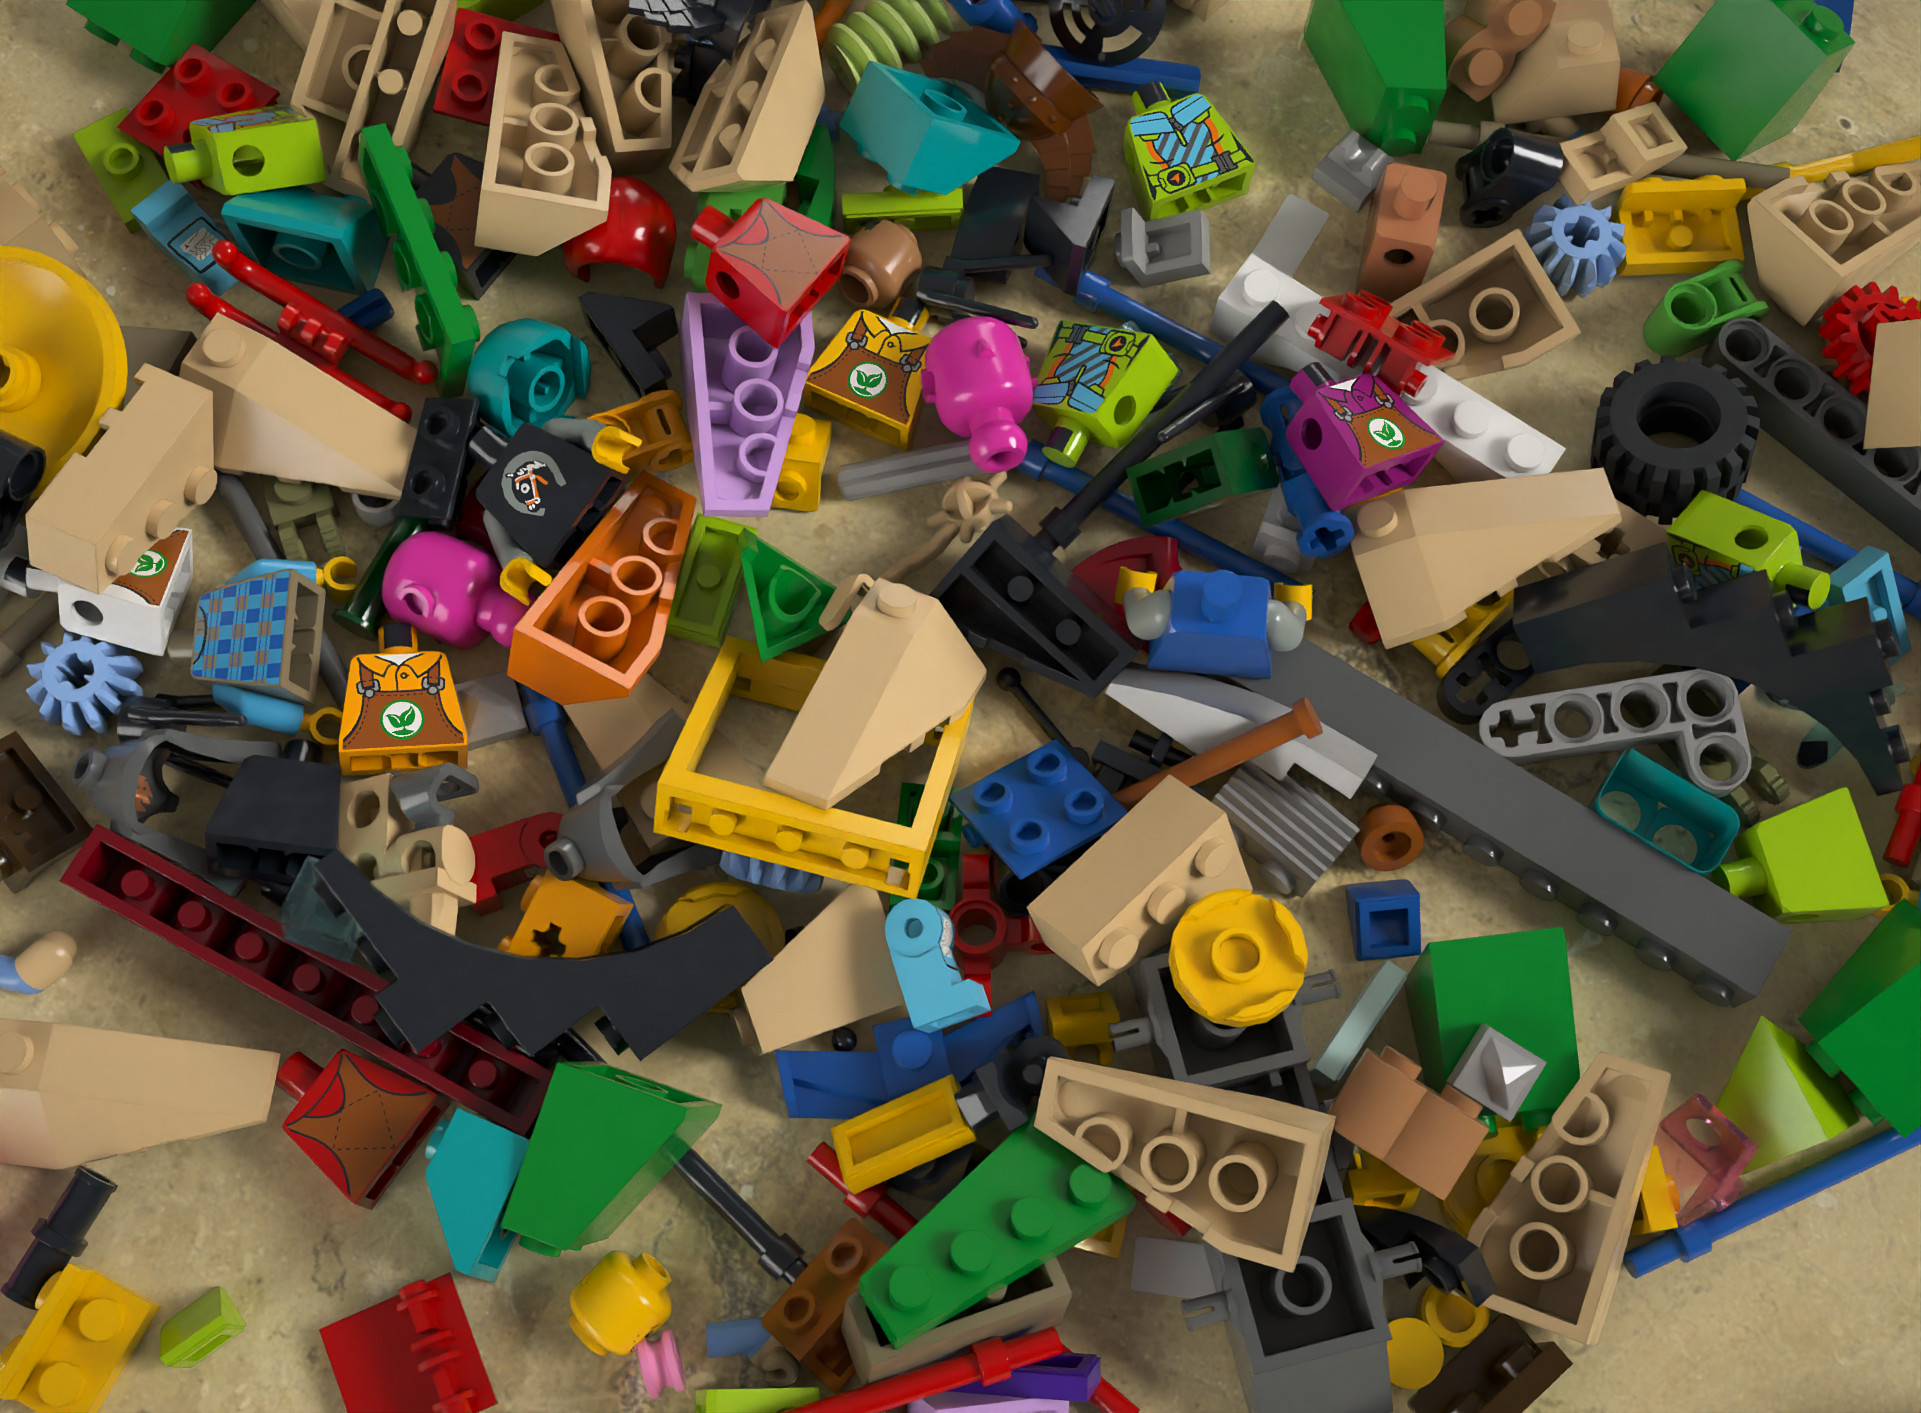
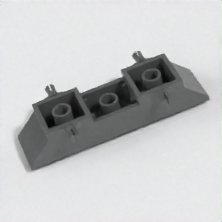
(1303, 1335)

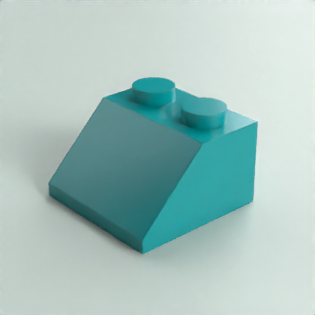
(923, 130)
(310, 236)
(471, 1187)

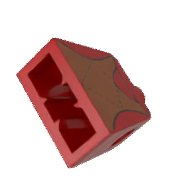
(770, 264)
(357, 1120)

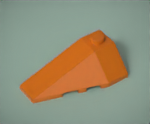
(610, 603)

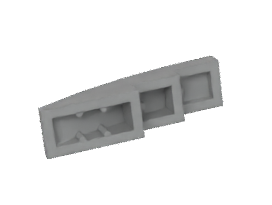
(1209, 712)

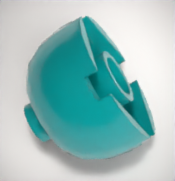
(527, 374)

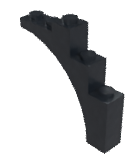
(1650, 611)
(443, 979)

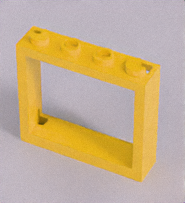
(779, 826)

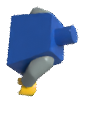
(1214, 620)

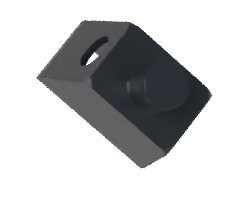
(276, 816)

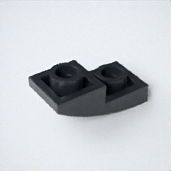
(995, 218)
(1446, 1257)

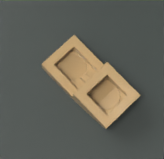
(1619, 153)

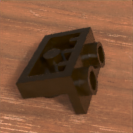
(35, 816)
(1493, 1373)

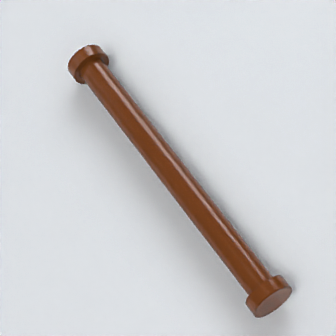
(1298, 722)

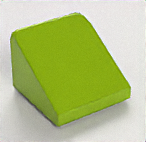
(199, 1329)

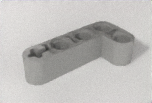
(1610, 732)

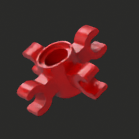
(978, 909)

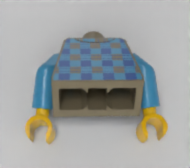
(262, 643)

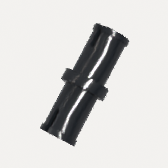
(59, 1235)

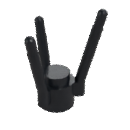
(952, 295)
(1220, 409)
(171, 712)

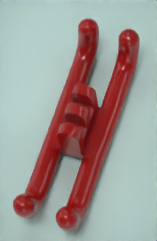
(311, 328)

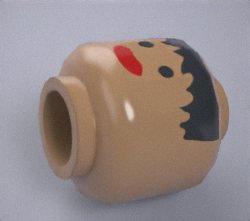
(879, 264)

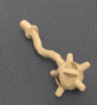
(965, 508)

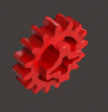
(1853, 328)

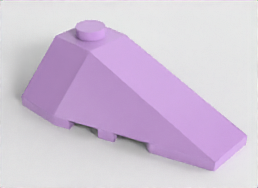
(739, 404)

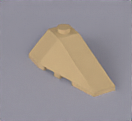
(1832, 234)
(1492, 310)
(292, 418)
(1451, 545)
(617, 724)
(111, 1093)
(1210, 1155)
(1570, 1203)

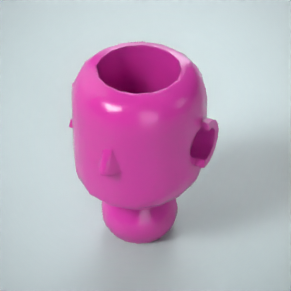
(981, 388)
(450, 591)

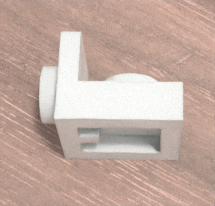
(1277, 538)

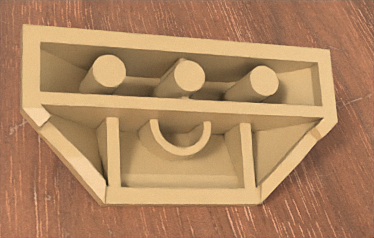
(369, 69)
(758, 110)

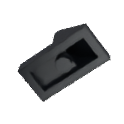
(1069, 231)
(629, 335)

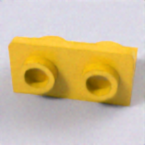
(75, 1342)

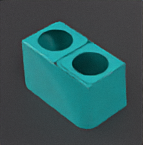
(1652, 784)

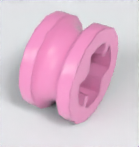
(661, 1364)

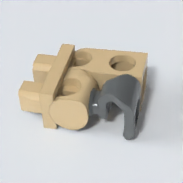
(408, 840)

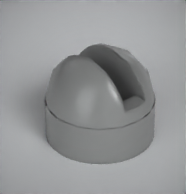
(373, 511)

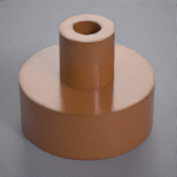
(1388, 837)

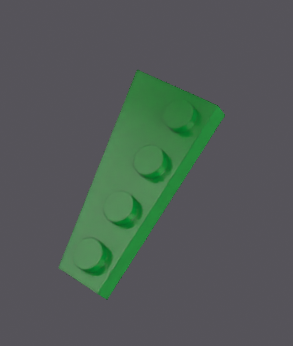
(418, 262)
(990, 1230)

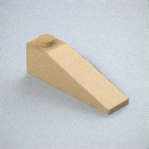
(1565, 69)
(541, 154)
(881, 690)

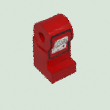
(510, 857)

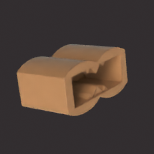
(1486, 40)
(1406, 1122)

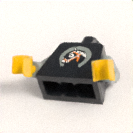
(546, 492)

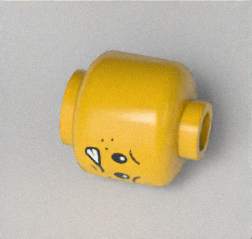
(620, 1303)

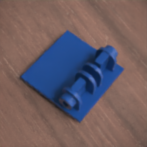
(1036, 809)

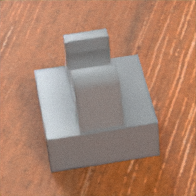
(1352, 170)

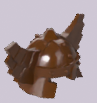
(1027, 96)

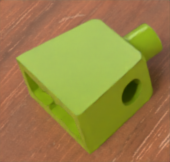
(1807, 864)

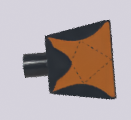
(454, 202)

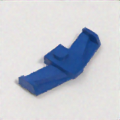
(905, 1060)

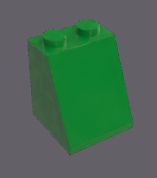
(161, 28)
(1382, 66)
(1754, 69)
(1515, 987)
(1872, 1022)
(599, 1153)

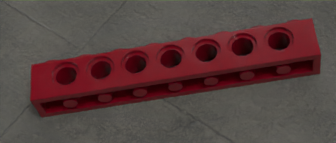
(312, 984)

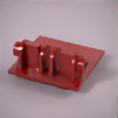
(472, 65)
(193, 90)
(1366, 312)
(410, 1354)

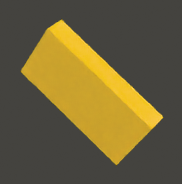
(901, 1135)

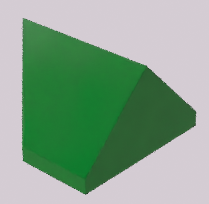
(782, 597)

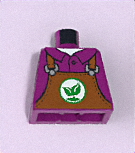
(1356, 436)

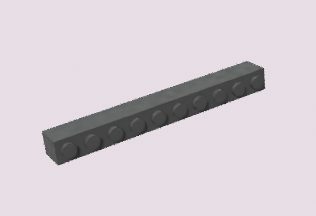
(1535, 831)

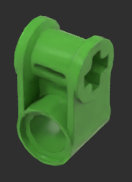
(1704, 307)

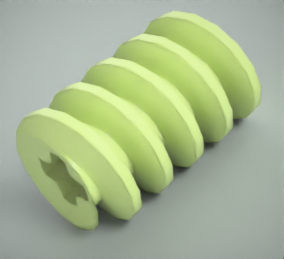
(882, 35)

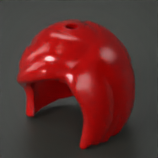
(636, 234)

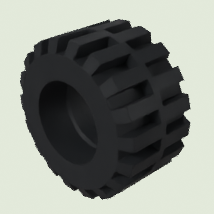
(1683, 401)

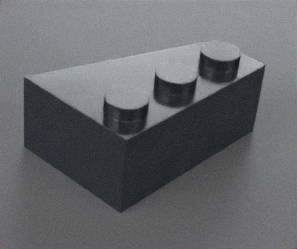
(1035, 610)

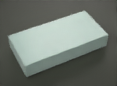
(1357, 1025)

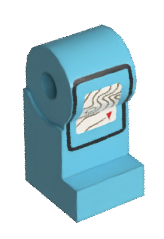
(184, 235)
(926, 969)

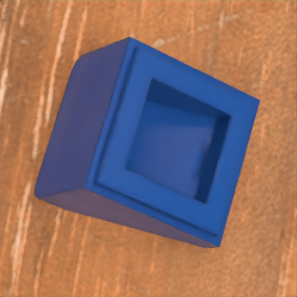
(1384, 919)

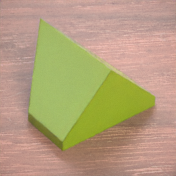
(1783, 1097)

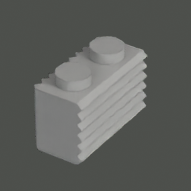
(1284, 827)

